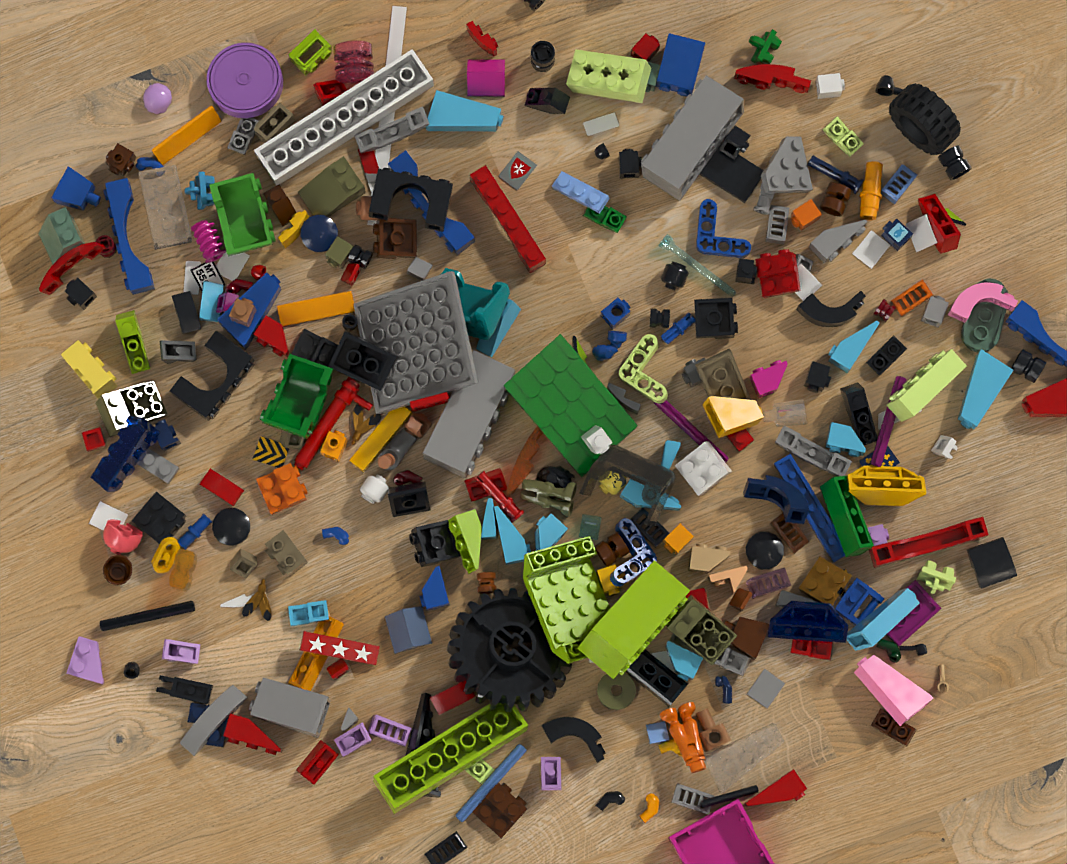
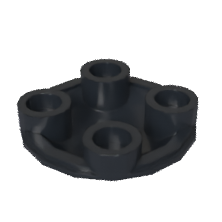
(231, 526)
(764, 550)

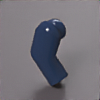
(727, 688)

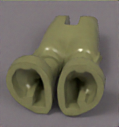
(540, 492)

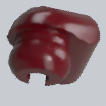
(237, 285)
(405, 477)

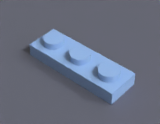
(580, 192)

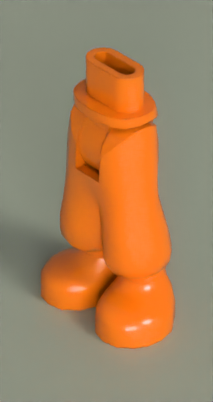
(686, 735)

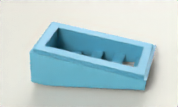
(669, 453)
(489, 525)

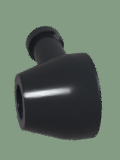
(886, 86)

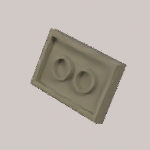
(722, 377)

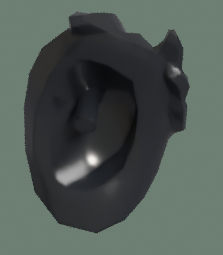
(556, 475)

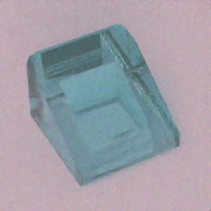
(590, 526)

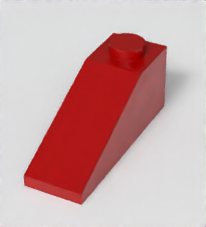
(943, 227)
(784, 789)

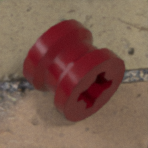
(884, 310)

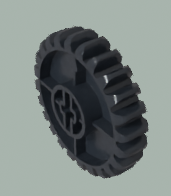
(483, 656)

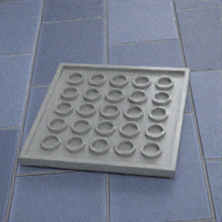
(428, 336)

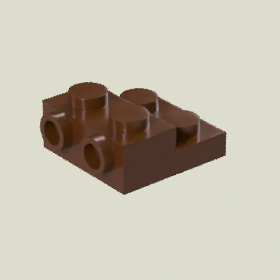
(395, 238)
(500, 809)

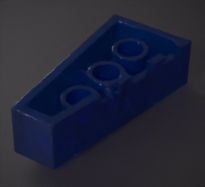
(125, 453)

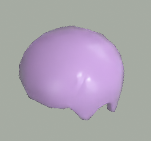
(157, 98)

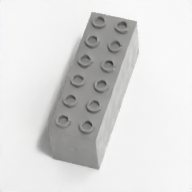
(692, 137)
(469, 418)

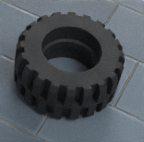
(924, 119)

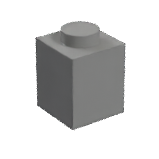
(935, 311)

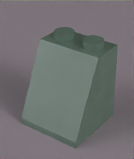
(60, 234)

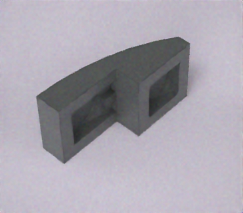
(619, 394)

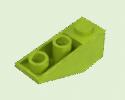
(132, 341)
(467, 533)

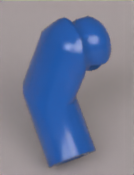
(338, 533)

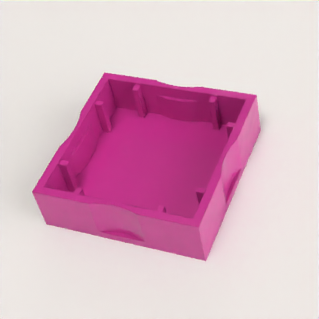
(721, 839)

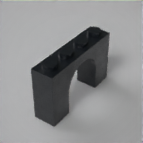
(390, 183)
(207, 402)

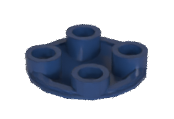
(318, 233)

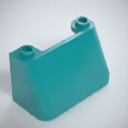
(481, 306)

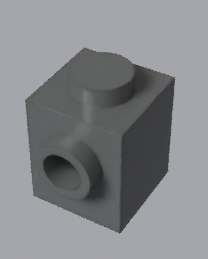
(690, 373)

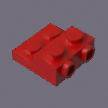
(778, 273)

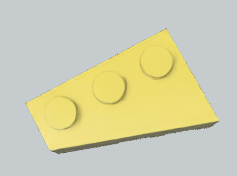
(89, 369)

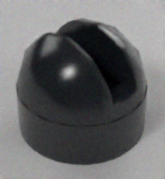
(601, 151)
(351, 320)
(131, 674)

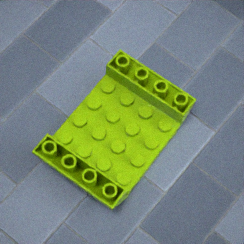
(565, 594)

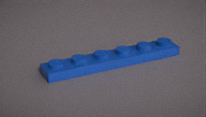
(817, 515)

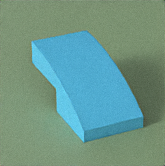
(308, 613)

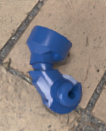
(604, 352)

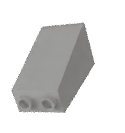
(290, 707)

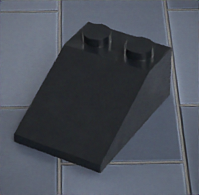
(362, 360)

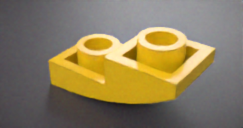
(289, 235)

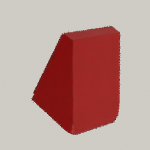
(351, 273)
(337, 669)

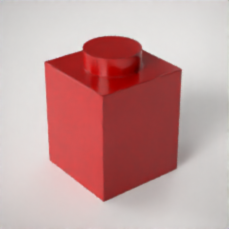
(646, 48)

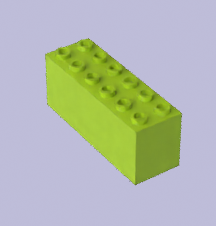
(634, 620)

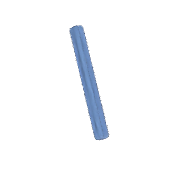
(489, 784)

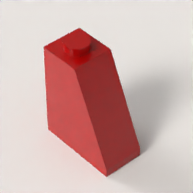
(1047, 401)

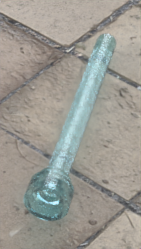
(668, 244)

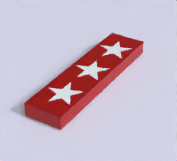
(339, 648)

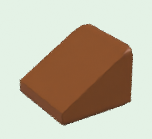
(740, 599)

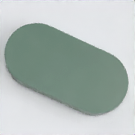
(984, 324)

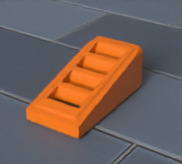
(908, 292)

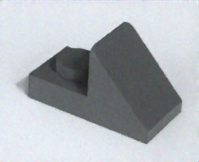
(177, 351)

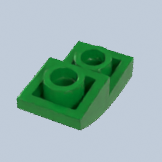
(608, 218)

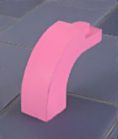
(977, 294)

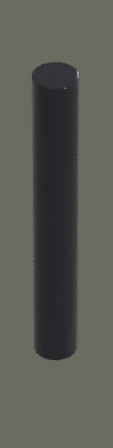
(729, 796)

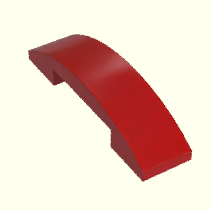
(52, 278)

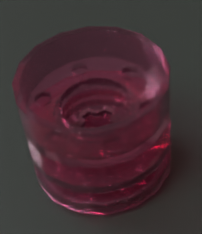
(353, 61)

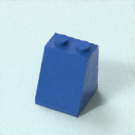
(680, 65)

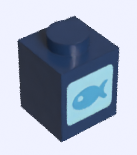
(896, 234)

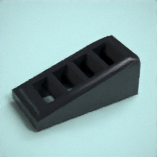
(655, 542)
(456, 836)

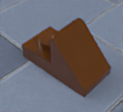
(280, 204)

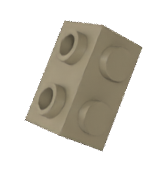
(274, 123)
(286, 554)

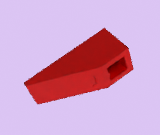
(246, 731)

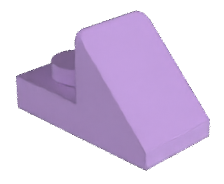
(181, 651)
(353, 739)
(550, 773)

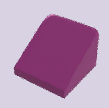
(225, 301)

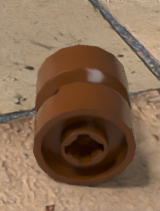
(835, 200)
(605, 552)

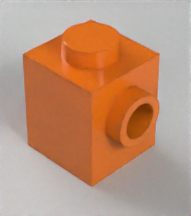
(805, 215)

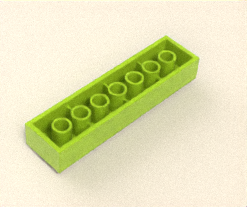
(448, 755)

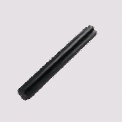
(147, 615)

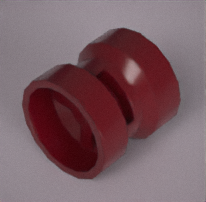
(110, 245)

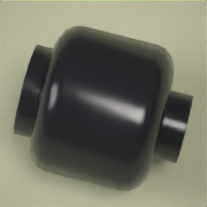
(674, 275)

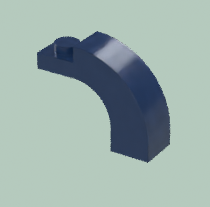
(782, 494)

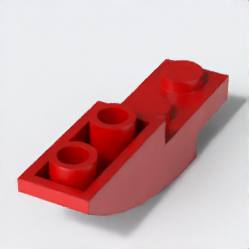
(765, 74)

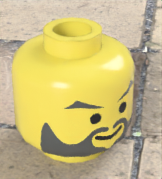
(613, 483)

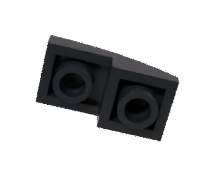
(186, 312)
(886, 355)

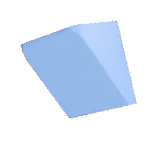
(657, 732)

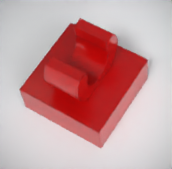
(94, 439)

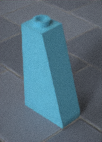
(461, 114)
(983, 387)
(882, 620)

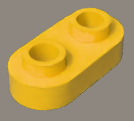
(165, 553)

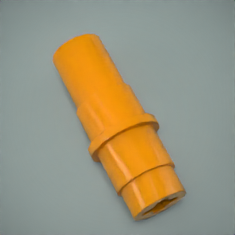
(871, 191)

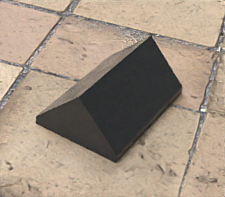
(656, 678)

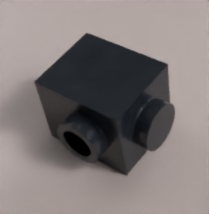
(735, 142)
(629, 164)
(79, 293)
(817, 377)

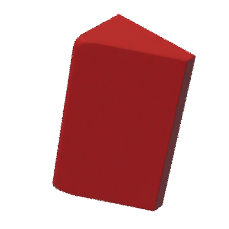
(477, 492)
(317, 762)

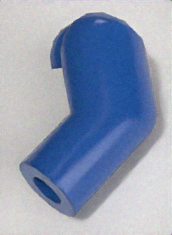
(144, 162)

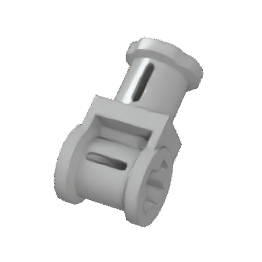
(764, 202)

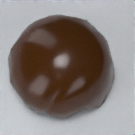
(117, 570)

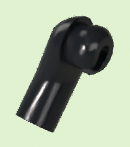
(610, 797)

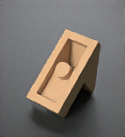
(733, 575)

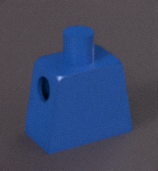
(75, 191)

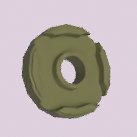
(616, 702)

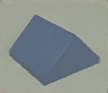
(408, 629)

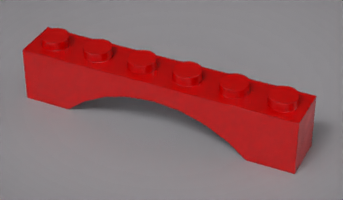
(508, 218)
(929, 542)

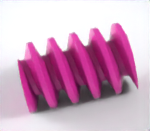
(208, 241)

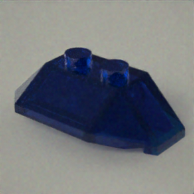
(808, 622)

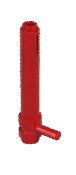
(343, 397)

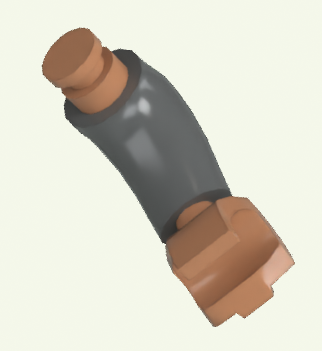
(403, 441)

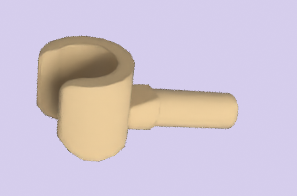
(942, 679)

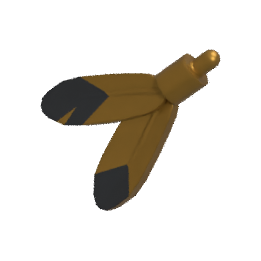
(362, 427)
(260, 599)

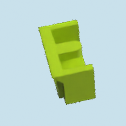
(312, 64)

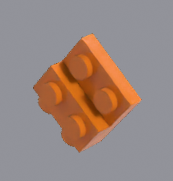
(282, 488)

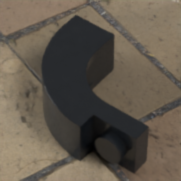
(827, 316)
(576, 727)

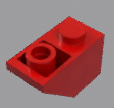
(273, 335)

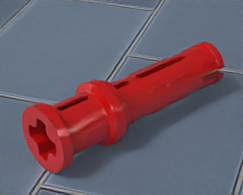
(505, 503)

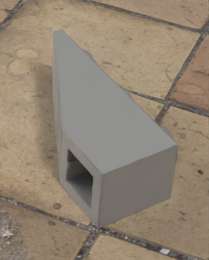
(833, 239)

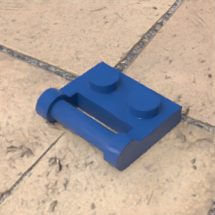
(854, 598)

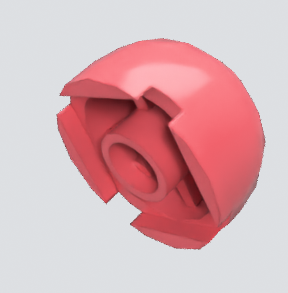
(121, 537)

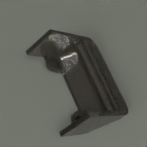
(655, 477)

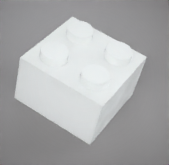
(703, 468)

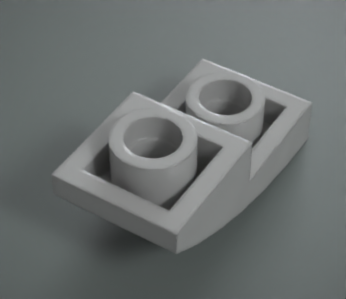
(243, 136)

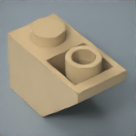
(706, 559)

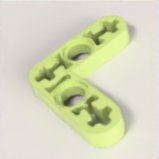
(638, 375)

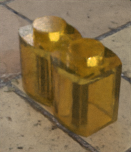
(181, 575)

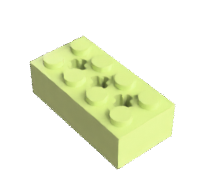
(608, 76)
(926, 384)

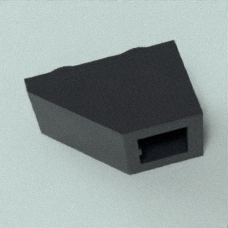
(547, 100)

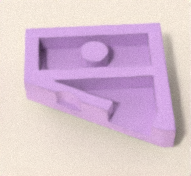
(86, 661)

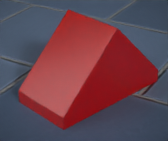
(328, 90)

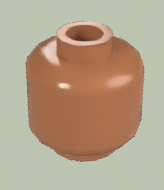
(362, 208)

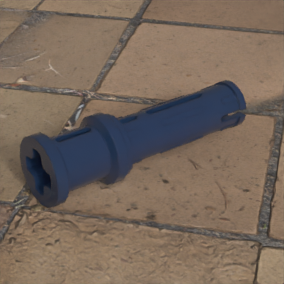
(842, 177)

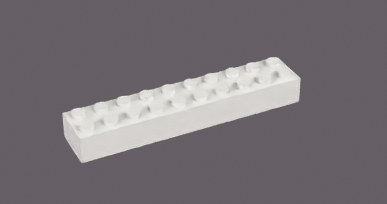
(344, 117)

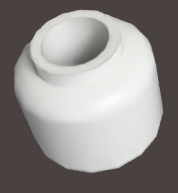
(374, 489)

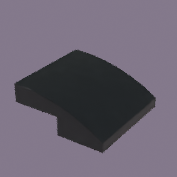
(314, 348)
(991, 562)

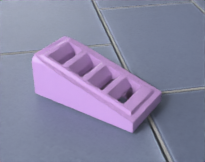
(371, 730)

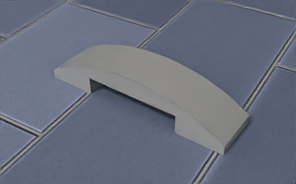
(393, 131)
(812, 453)
(212, 718)

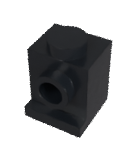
(746, 271)

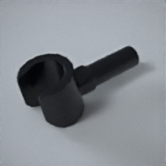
(920, 649)

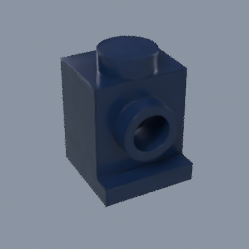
(166, 437)

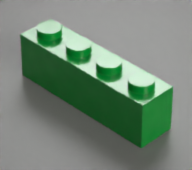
(846, 516)

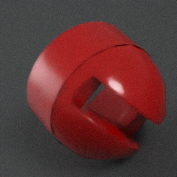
(258, 271)

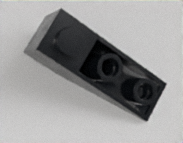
(859, 412)

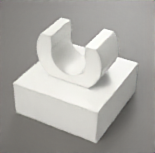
(944, 446)

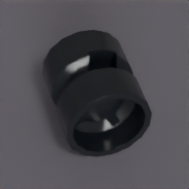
(542, 56)
(954, 162)
(1027, 365)

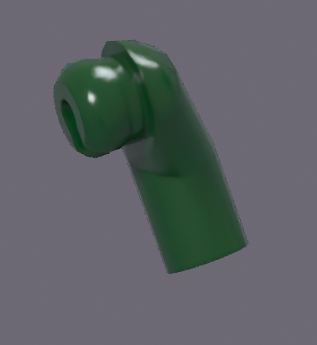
(891, 649)

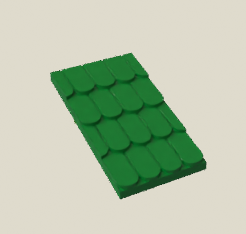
(567, 402)

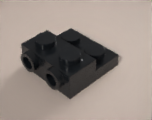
(715, 318)
(159, 518)
(433, 543)

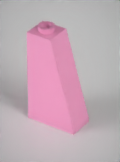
(892, 689)

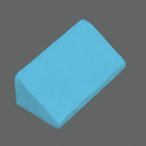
(209, 301)

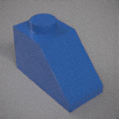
(434, 591)

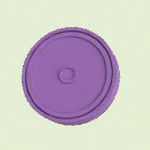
(244, 80)

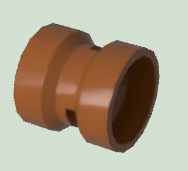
(486, 582)

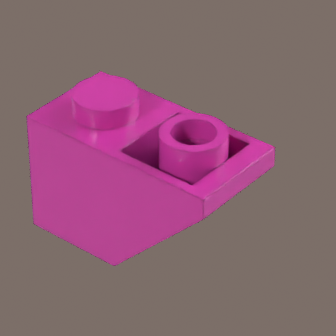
(767, 380)

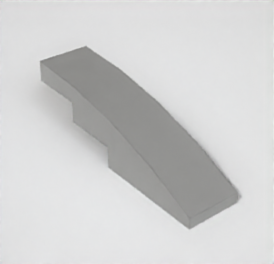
(728, 660)

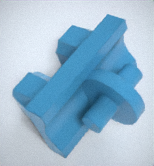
(202, 182)

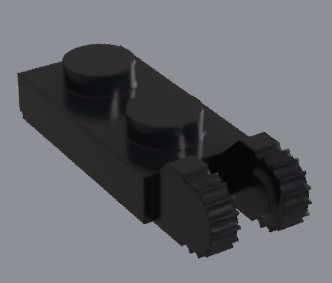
(187, 689)

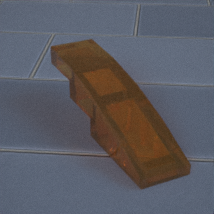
(523, 466)

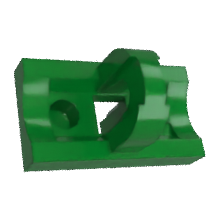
(762, 45)

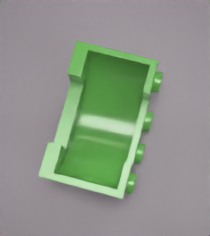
(242, 214)

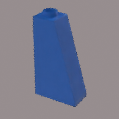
(263, 296)

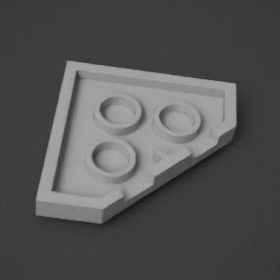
(787, 169)

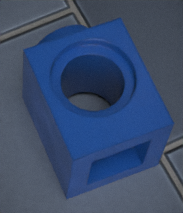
(609, 318)

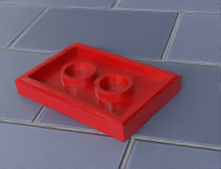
(430, 401)

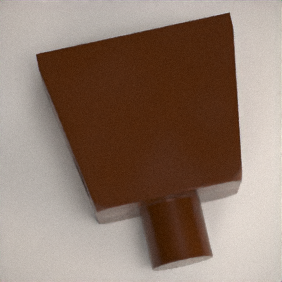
(749, 635)

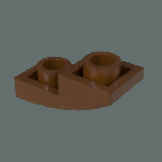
(887, 725)

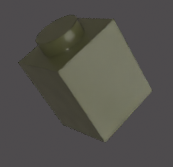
(338, 253)

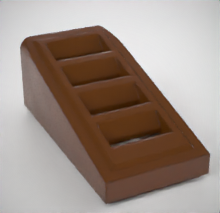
(784, 536)

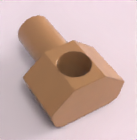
(708, 726)

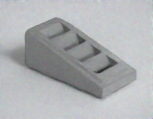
(776, 238)
(677, 792)

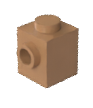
(243, 312)

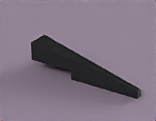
(423, 732)

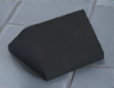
(408, 499)

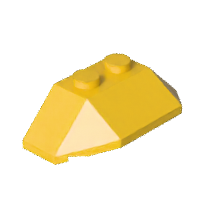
(886, 485)

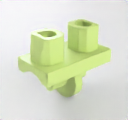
(936, 579)

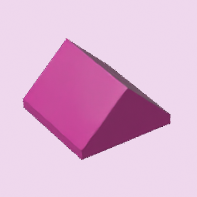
(486, 78)

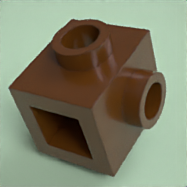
(120, 160)

